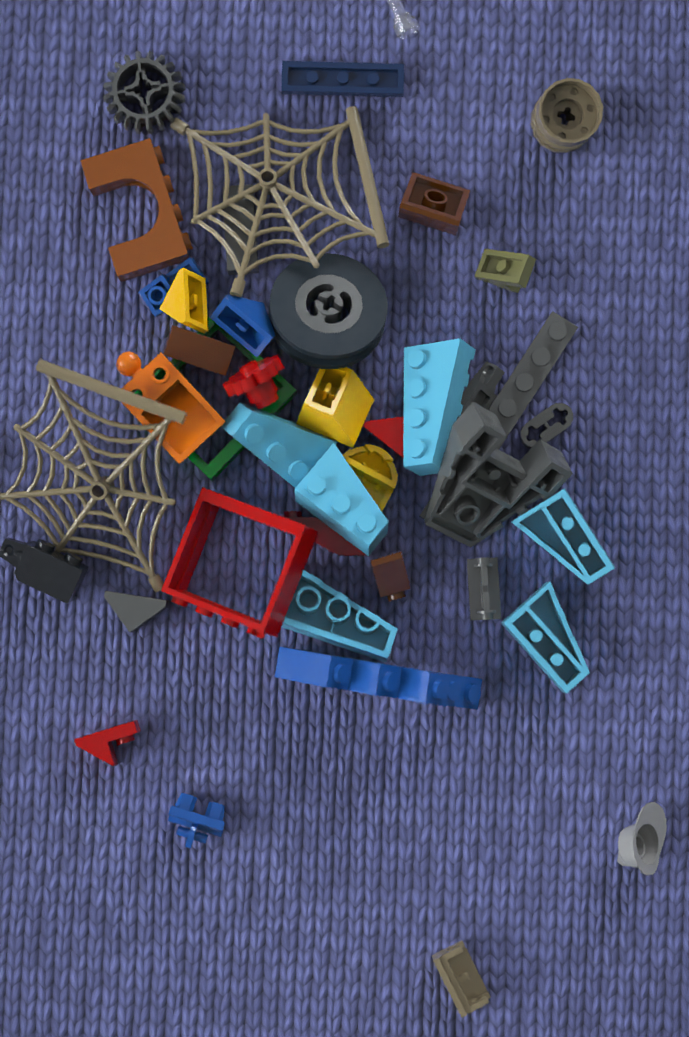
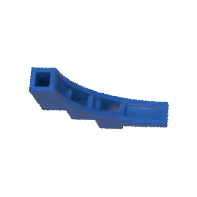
(378, 678)

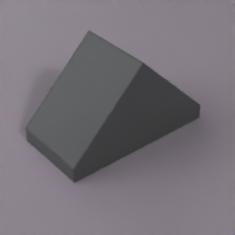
(133, 609)

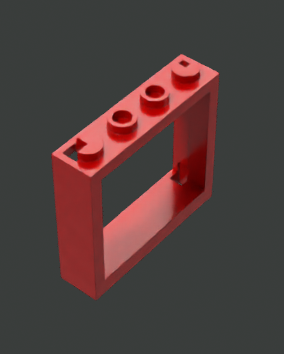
(193, 544)

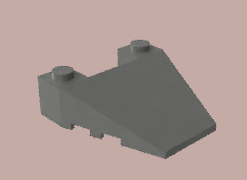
(485, 486)

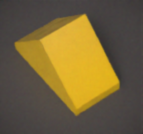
(188, 300)

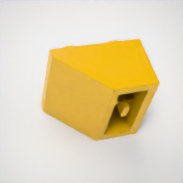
(336, 405)

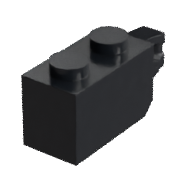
(45, 568)

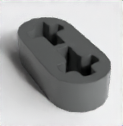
(542, 419)

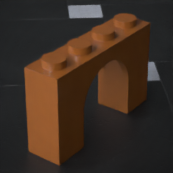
(140, 166)

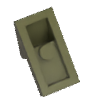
(505, 269)

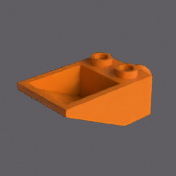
(175, 392)

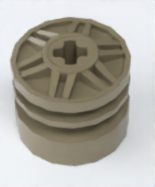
(582, 111)

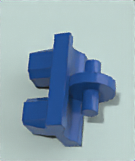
(209, 823)

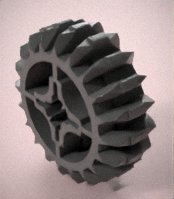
(133, 92)

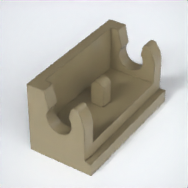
(461, 978)

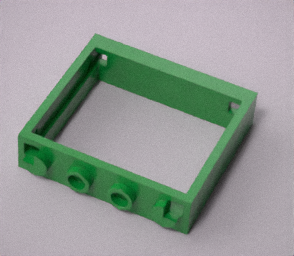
(233, 448)

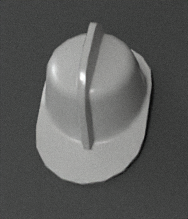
(643, 841)

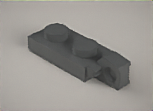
(482, 387)

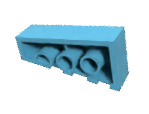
(336, 619)

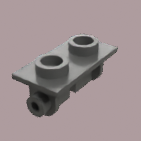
(484, 588)

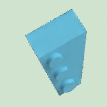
(342, 502)
(567, 536)

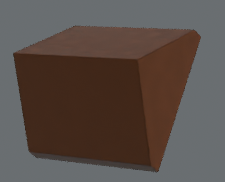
(433, 203)

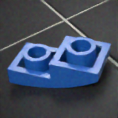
(156, 291)

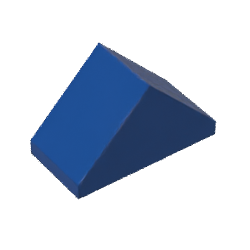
(245, 322)

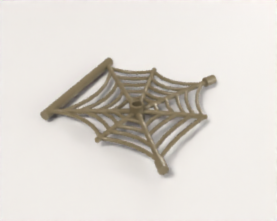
(270, 188)
(106, 482)

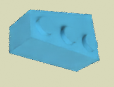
(277, 441)
(547, 638)

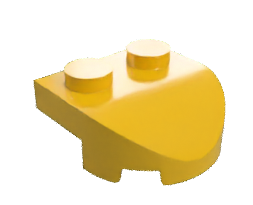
(374, 470)

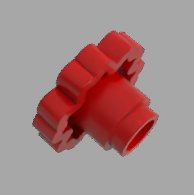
(256, 381)

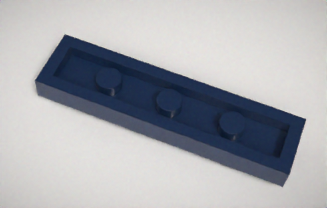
(342, 78)

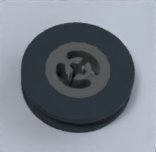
(322, 338)

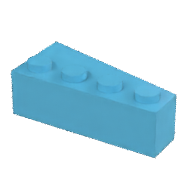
(432, 400)

